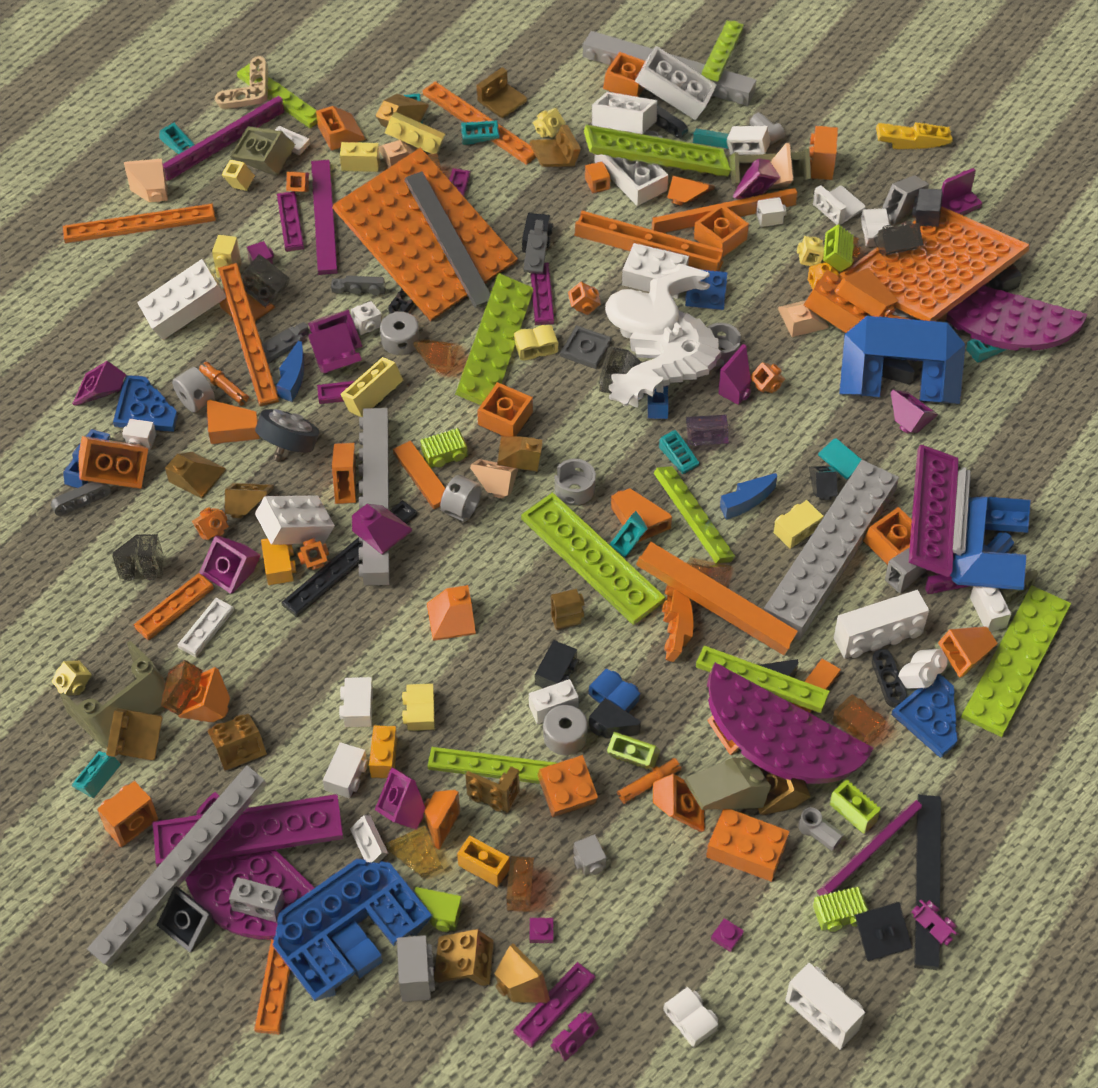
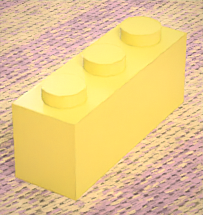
(415, 133)
(372, 386)

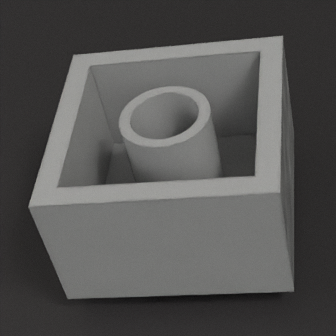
(415, 968)

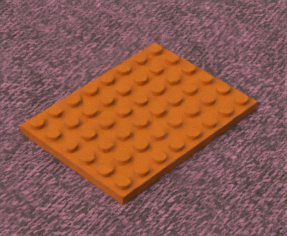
(401, 240)
(946, 269)

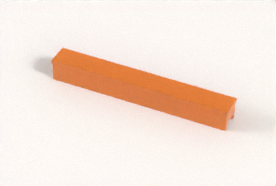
(624, 235)
(717, 598)

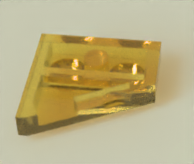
(416, 851)

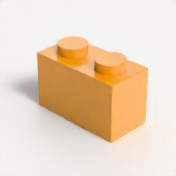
(277, 562)
(383, 751)
(483, 861)

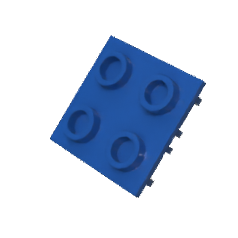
(713, 296)

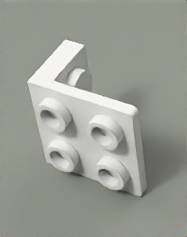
(837, 204)

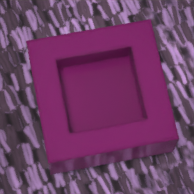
(541, 930)
(727, 935)

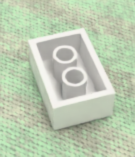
(624, 112)
(647, 264)
(294, 519)
(825, 1005)

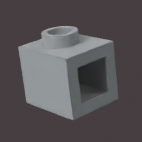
(589, 856)

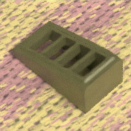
(1011, 594)

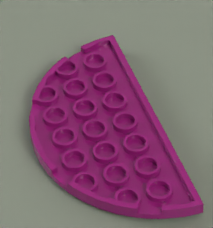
(1014, 320)
(781, 734)
(214, 880)

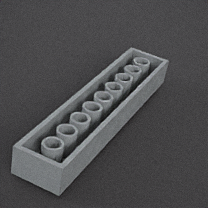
(832, 547)

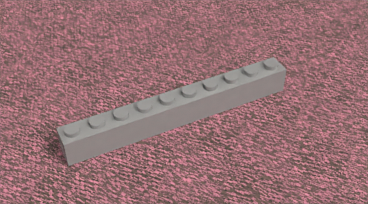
(729, 87)
(374, 487)
(177, 866)

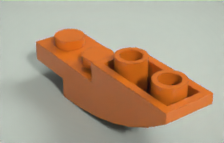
(679, 615)

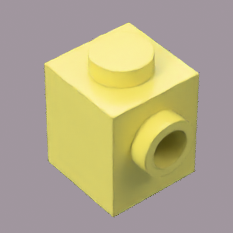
(238, 175)

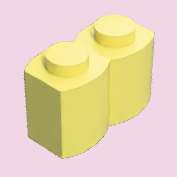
(536, 342)
(420, 707)

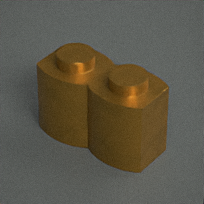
(567, 608)

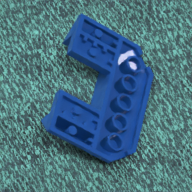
(908, 340)
(992, 568)
(347, 896)

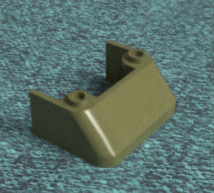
(800, 166)
(141, 696)

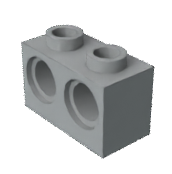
(257, 899)

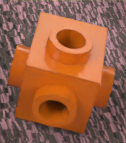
(584, 298)
(767, 377)
(210, 523)
(317, 561)

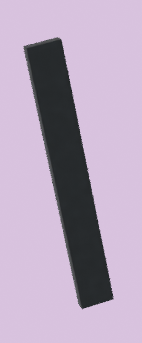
(335, 569)
(927, 877)

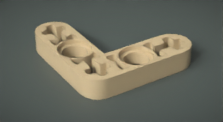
(254, 89)

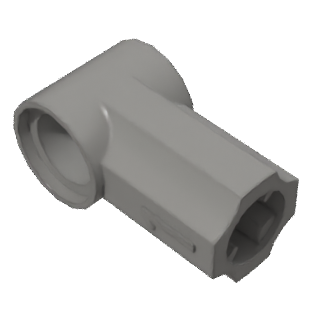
(775, 130)
(821, 830)

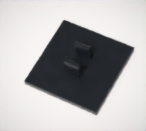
(883, 931)

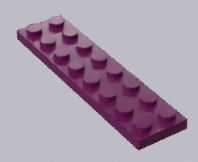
(934, 510)
(261, 828)

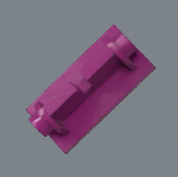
(928, 914)
(581, 1029)

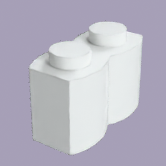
(872, 222)
(923, 668)
(691, 1017)

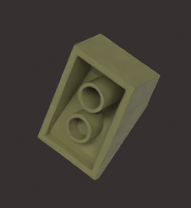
(263, 149)
(729, 785)

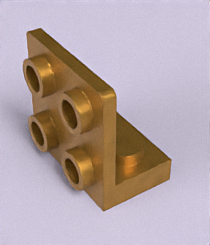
(498, 95)
(559, 151)
(134, 734)
(237, 741)
(497, 795)
(464, 956)

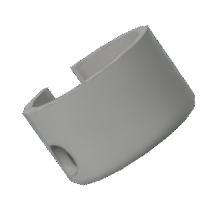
(392, 338)
(729, 342)
(195, 389)
(568, 475)
(464, 492)
(565, 740)

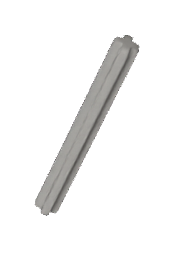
(961, 511)

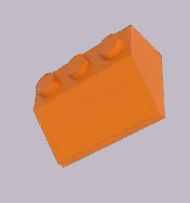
(112, 462)

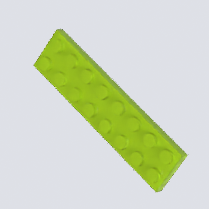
(656, 150)
(494, 339)
(593, 558)
(1016, 661)

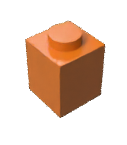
(597, 177)
(297, 181)

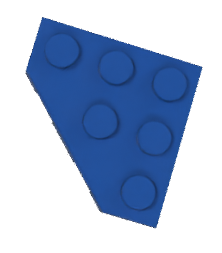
(145, 403)
(931, 715)

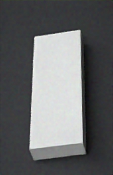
(205, 627)

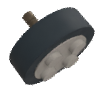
(286, 432)

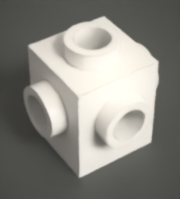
(366, 317)

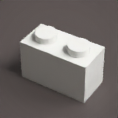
(748, 140)
(990, 607)
(547, 698)
(357, 702)
(345, 770)

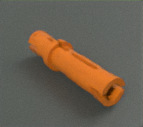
(219, 379)
(647, 780)

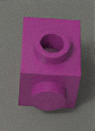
(262, 249)

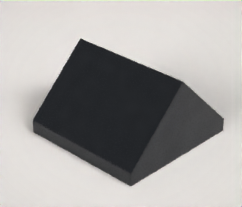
(185, 920)

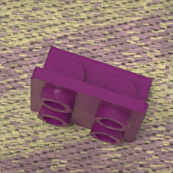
(958, 193)
(333, 348)

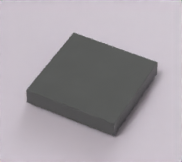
(586, 347)

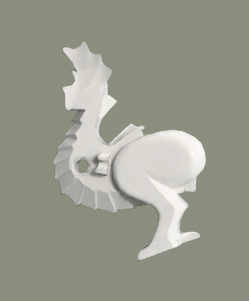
(658, 330)

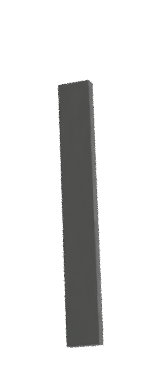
(448, 239)

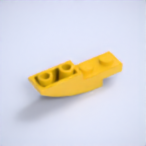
(919, 137)

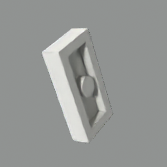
(300, 141)
(368, 840)

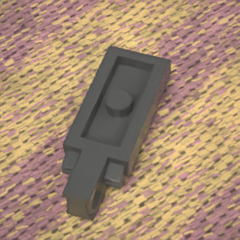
(536, 249)
(359, 285)
(284, 341)

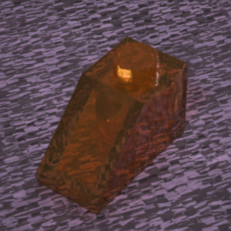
(181, 686)

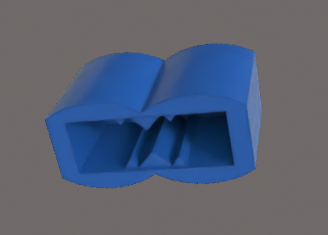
(612, 687)
(357, 949)

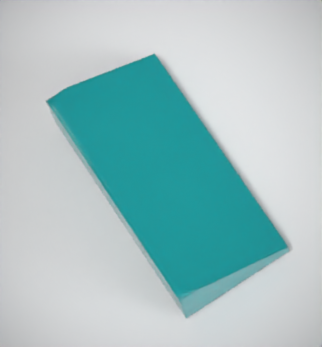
(710, 138)
(840, 458)
(629, 535)
(96, 774)

